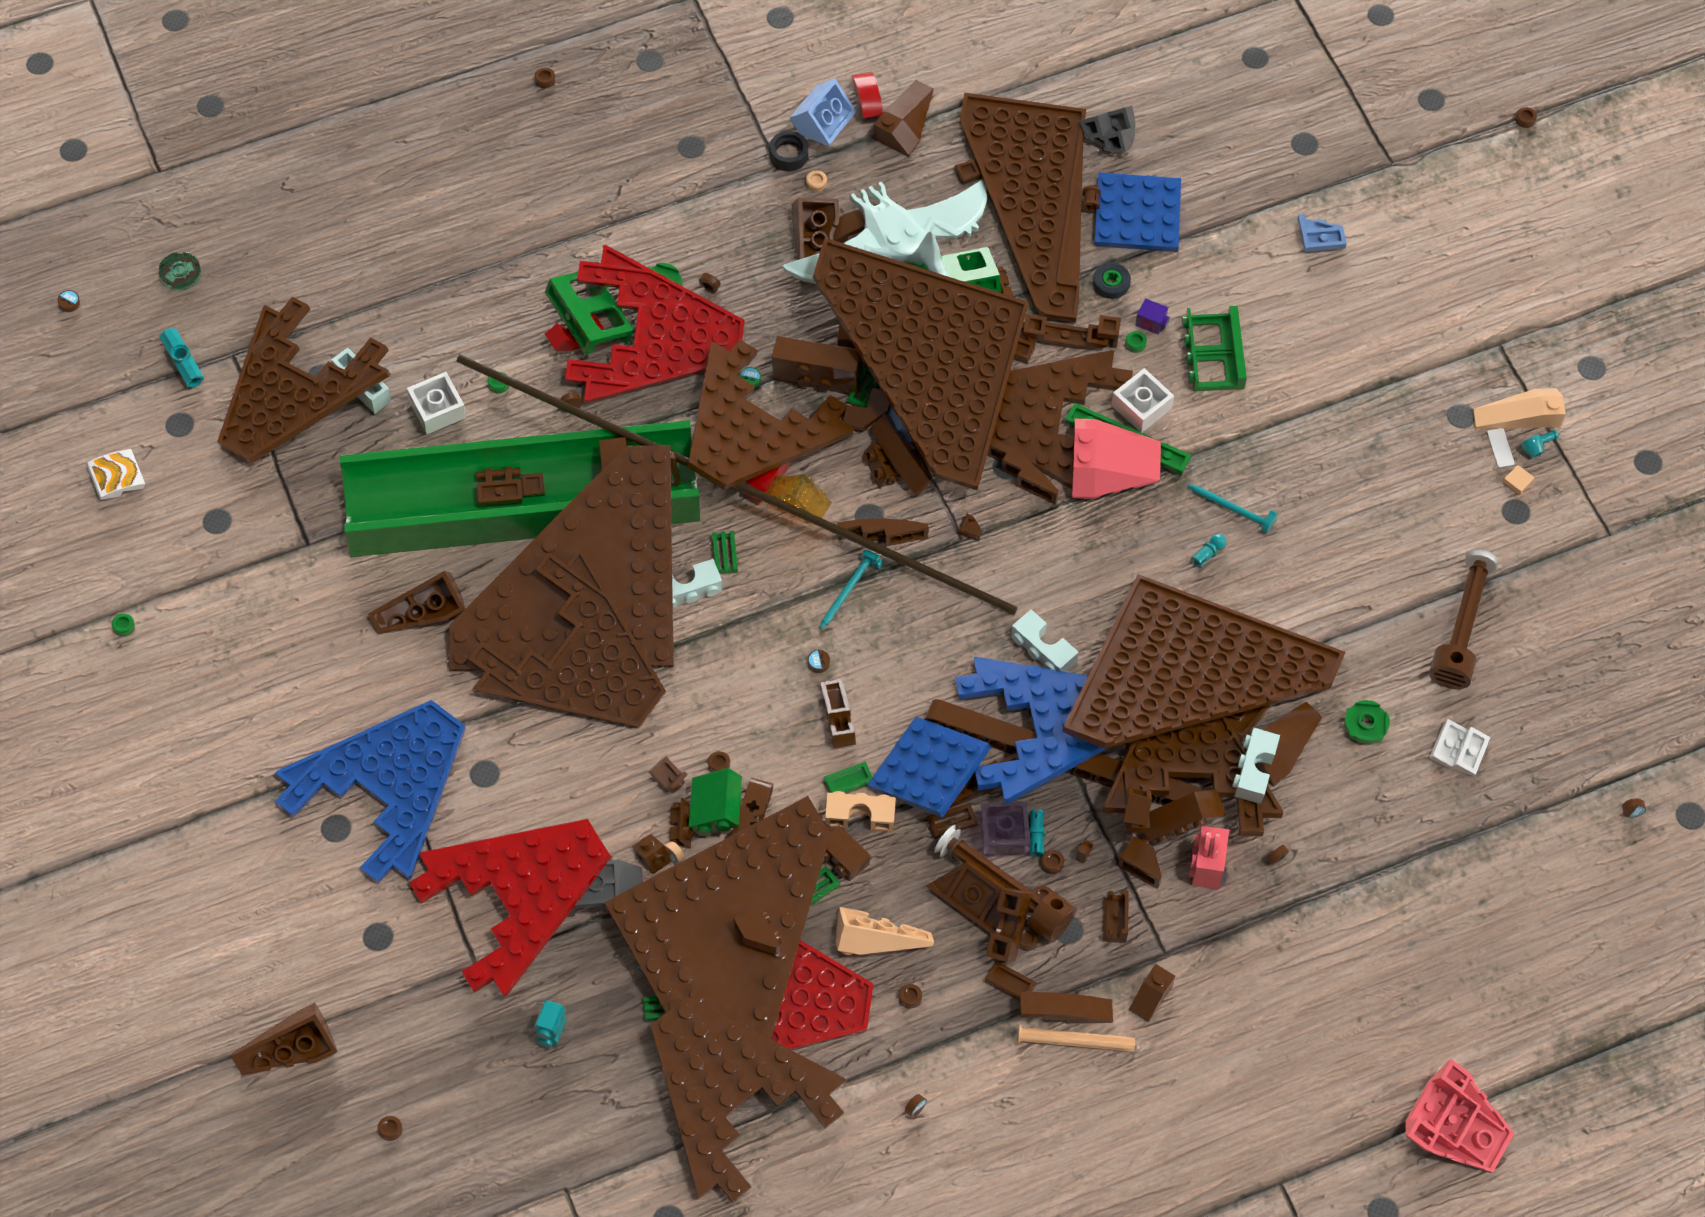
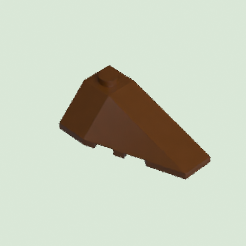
(904, 119)
(812, 222)
(423, 605)
(1294, 733)
(292, 1041)

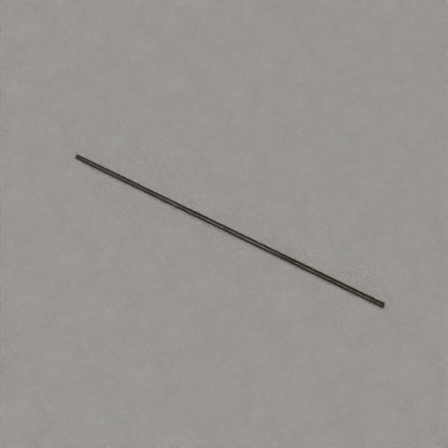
(743, 487)

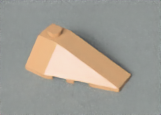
(1525, 410)
(865, 935)

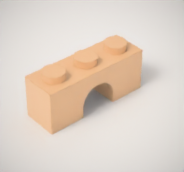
(878, 808)

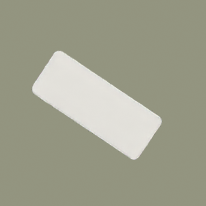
(1500, 447)

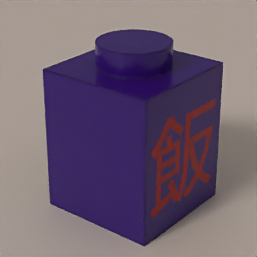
(1152, 316)

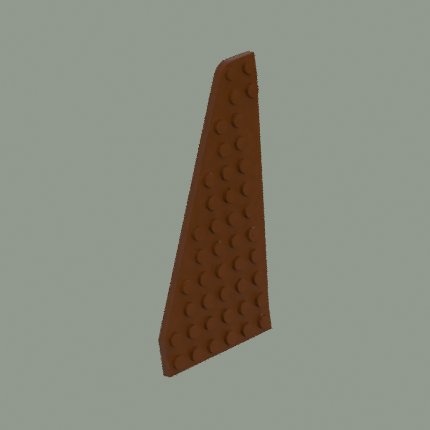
(1034, 180)

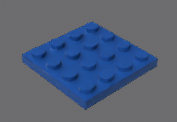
(1138, 212)
(929, 766)

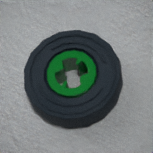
(1109, 289)

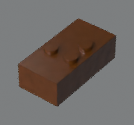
(816, 365)

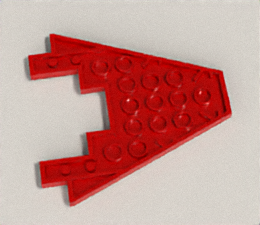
(670, 333)
(536, 877)
(821, 1001)

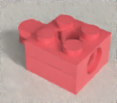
(1208, 857)

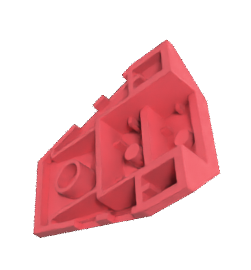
(1112, 459)
(1458, 1120)

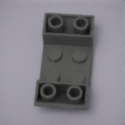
(613, 880)

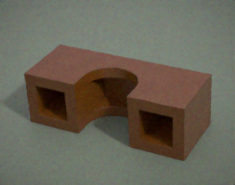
(1013, 910)

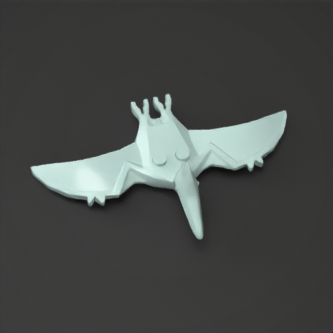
(907, 233)

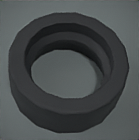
(788, 137)

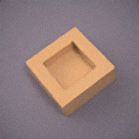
(1518, 480)

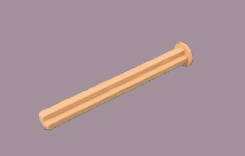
(1076, 1039)

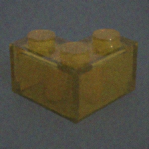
(802, 493)

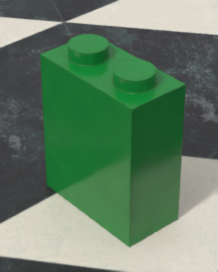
(715, 802)

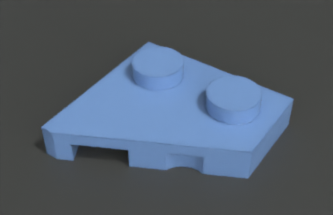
(1320, 235)

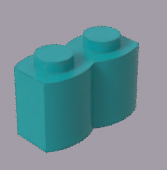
(550, 1024)

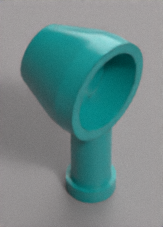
(1534, 446)

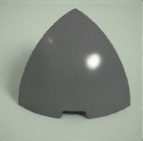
(1111, 129)

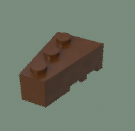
(1183, 814)

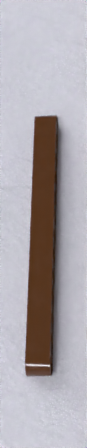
(1003, 736)

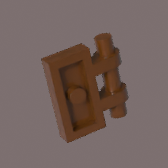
(502, 491)

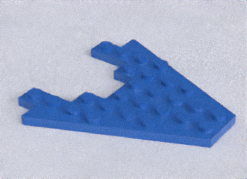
(1050, 699)
(399, 764)

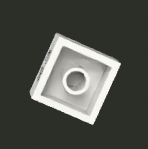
(1142, 400)
(436, 403)

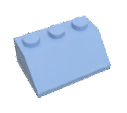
(823, 113)

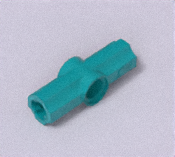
(186, 366)

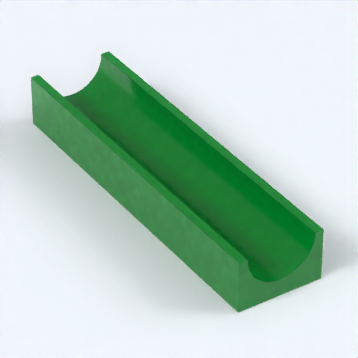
(431, 493)

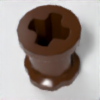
(1091, 197)

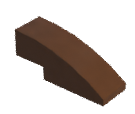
(838, 713)

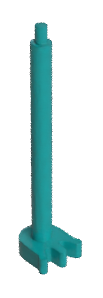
(1266, 524)
(868, 558)

